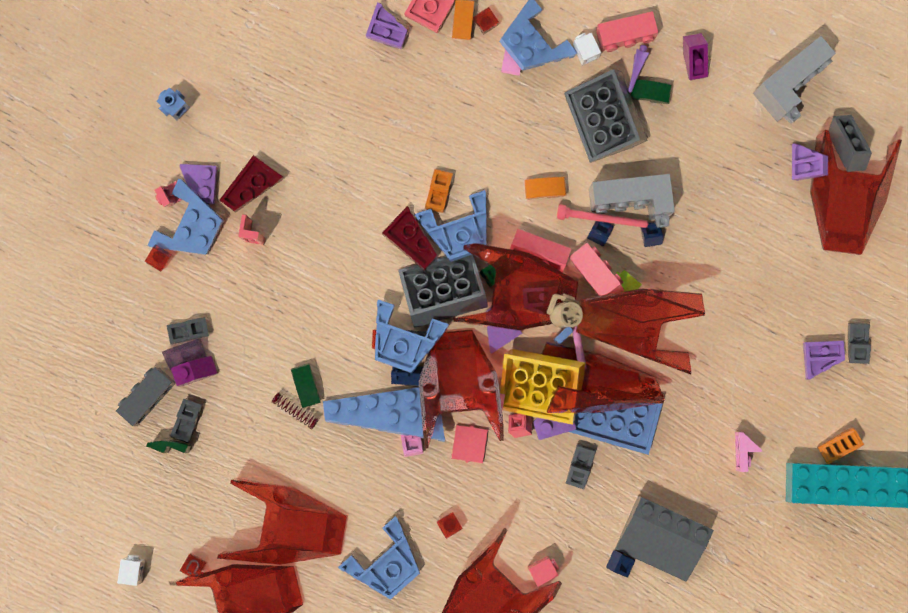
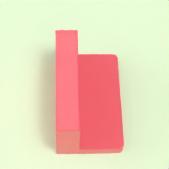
(246, 234)

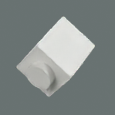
(586, 48)
(131, 570)

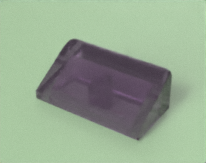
(184, 353)

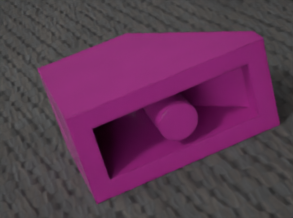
(696, 56)
(194, 371)

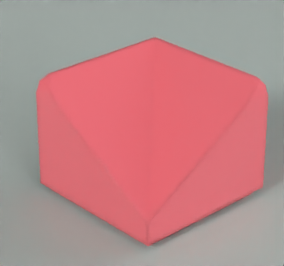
(520, 425)

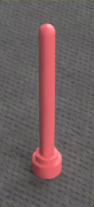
(565, 212)

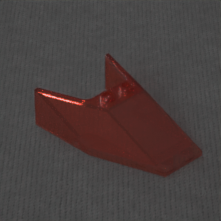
(849, 202)
(520, 289)
(635, 318)
(459, 379)
(605, 386)
(293, 526)
(249, 588)
(487, 590)

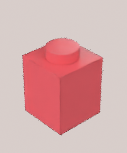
(543, 570)

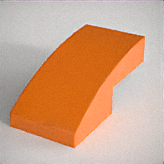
(463, 19)
(545, 187)
(438, 191)

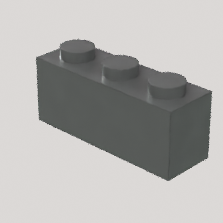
(849, 143)
(145, 396)

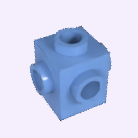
(172, 103)

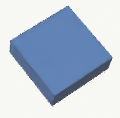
(563, 335)

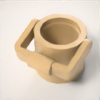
(566, 313)

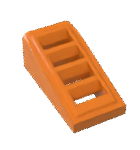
(850, 447)

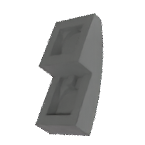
(187, 330)
(858, 344)
(186, 421)
(580, 466)

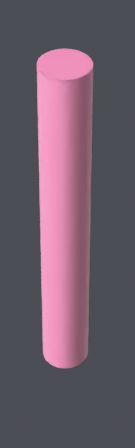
(578, 346)

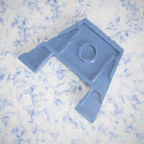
(526, 43)
(197, 228)
(456, 234)
(400, 347)
(390, 571)

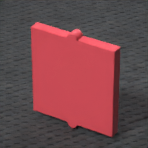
(469, 444)

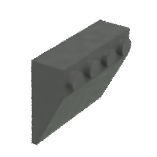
(605, 116)
(442, 289)
(663, 538)

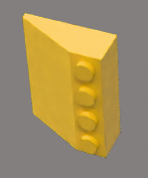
(532, 380)

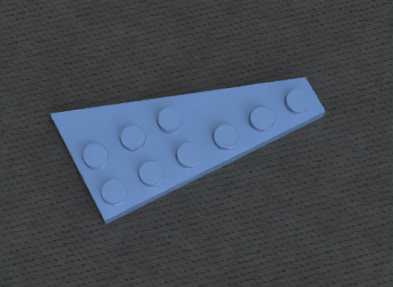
(387, 412)
(624, 428)

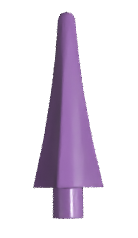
(639, 60)

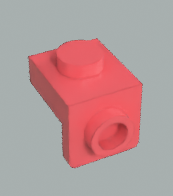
(165, 197)

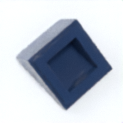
(600, 232)
(652, 235)
(620, 563)

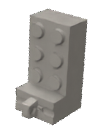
(780, 89)
(637, 193)

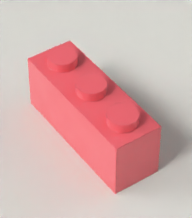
(627, 31)
(544, 249)
(596, 271)

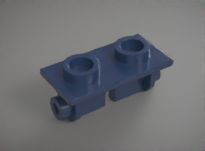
(405, 378)

